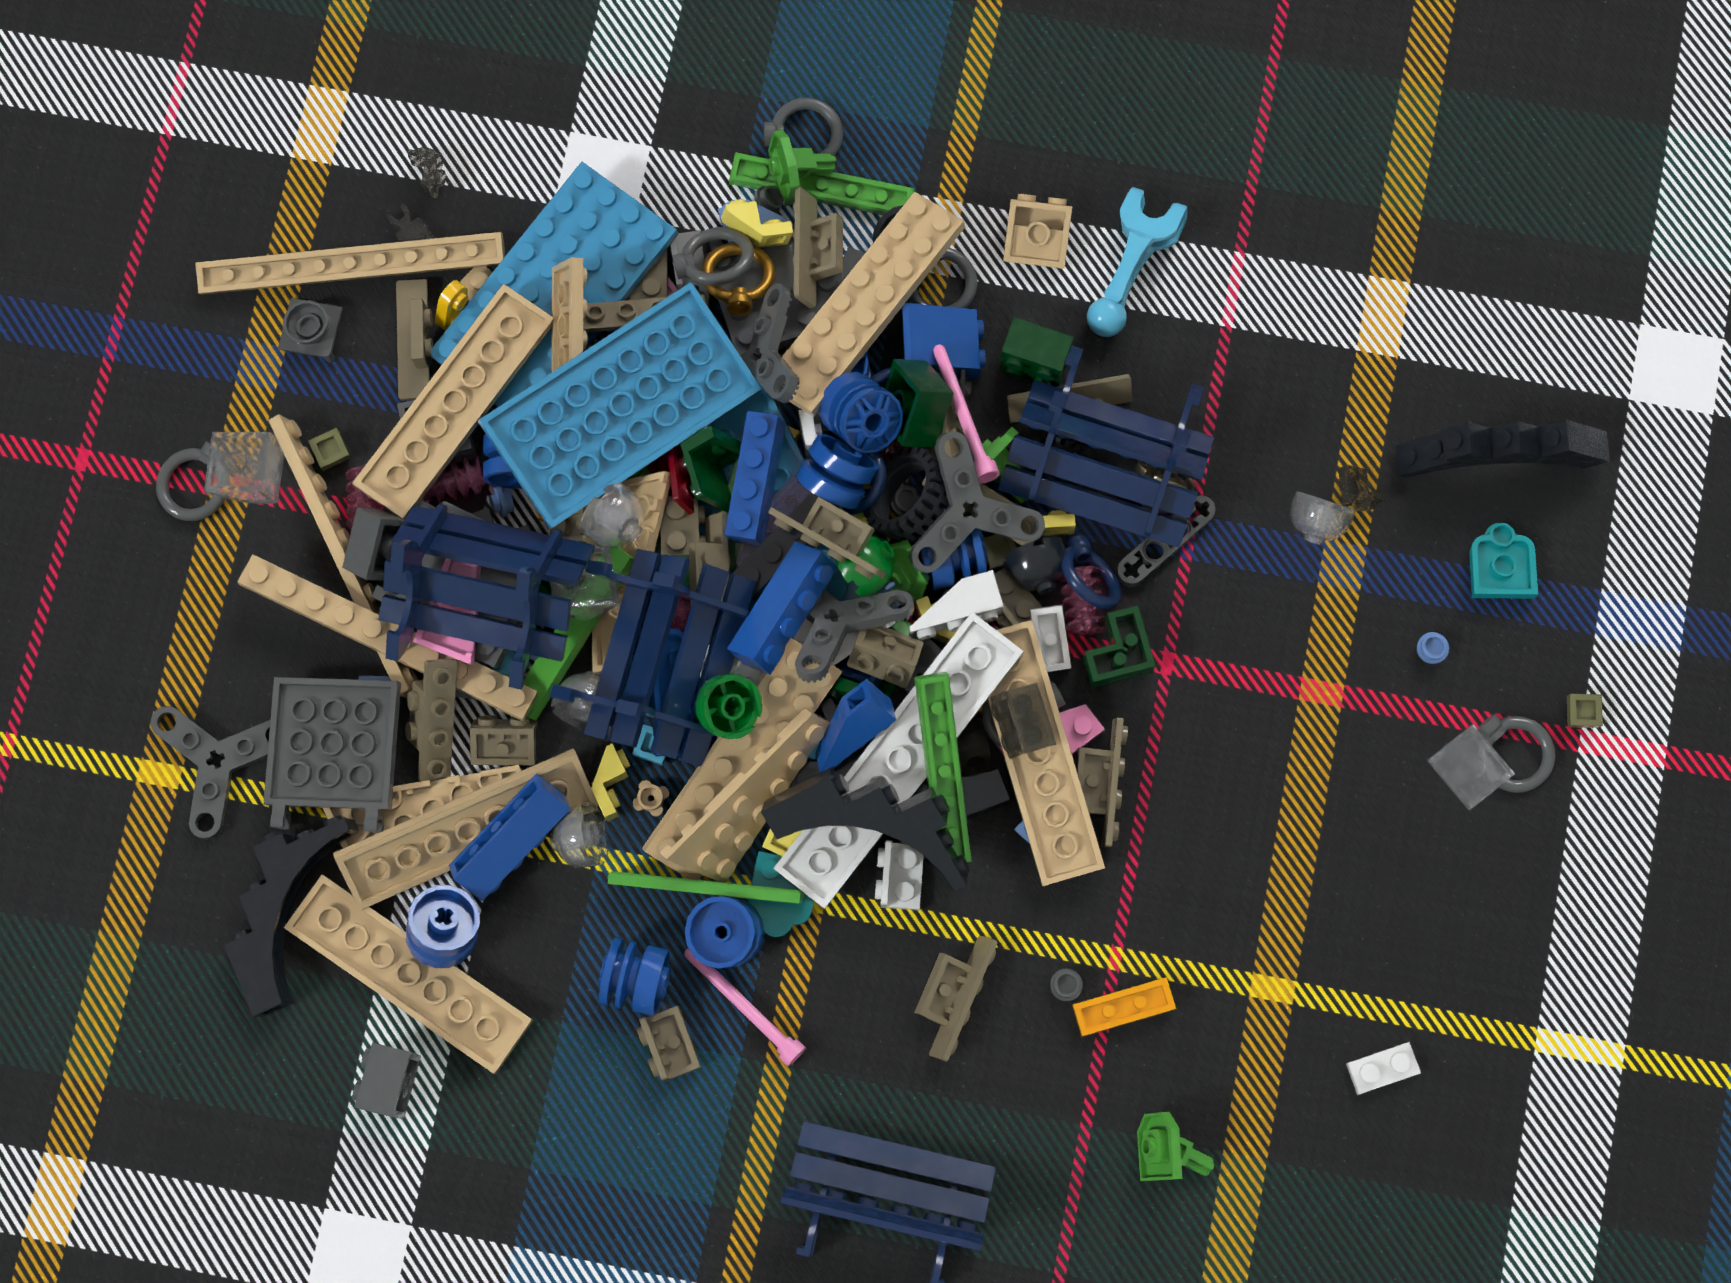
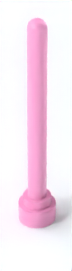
(985, 467)
(788, 1048)

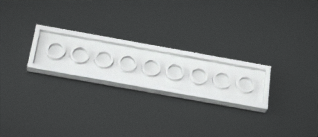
(828, 855)

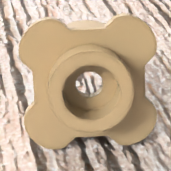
(646, 790)

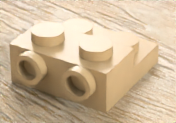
(1037, 231)

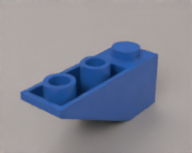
(857, 720)

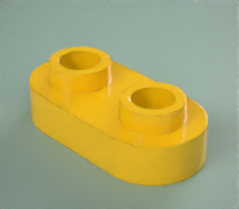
(451, 304)

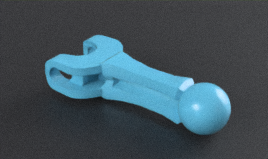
(1144, 236)

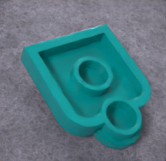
(1503, 564)
(776, 915)

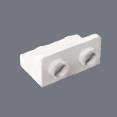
(809, 429)
(900, 876)

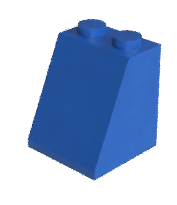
(949, 326)

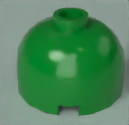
(877, 554)
(725, 700)

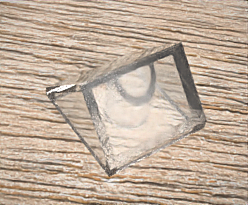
(592, 594)
(1471, 767)

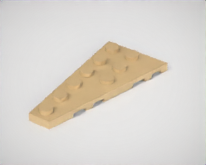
(735, 814)

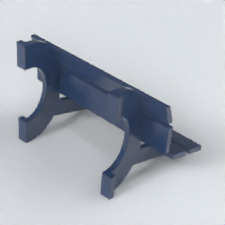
(1117, 431)
(492, 546)
(632, 709)
(889, 1188)

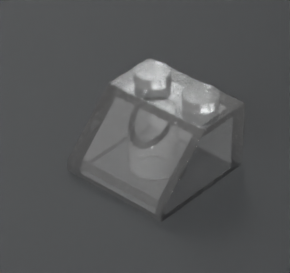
(245, 467)

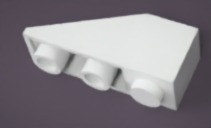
(969, 595)

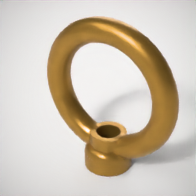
(739, 299)

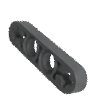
(1168, 550)

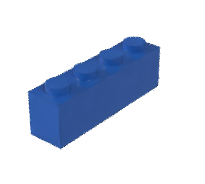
(755, 478)
(782, 607)
(509, 837)

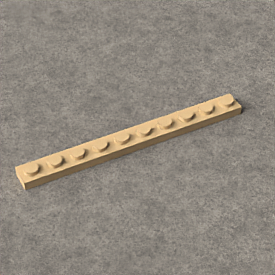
(350, 263)
(336, 538)
(366, 629)

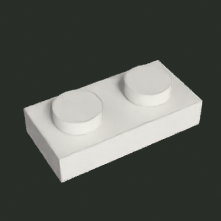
(1052, 636)
(1383, 1068)

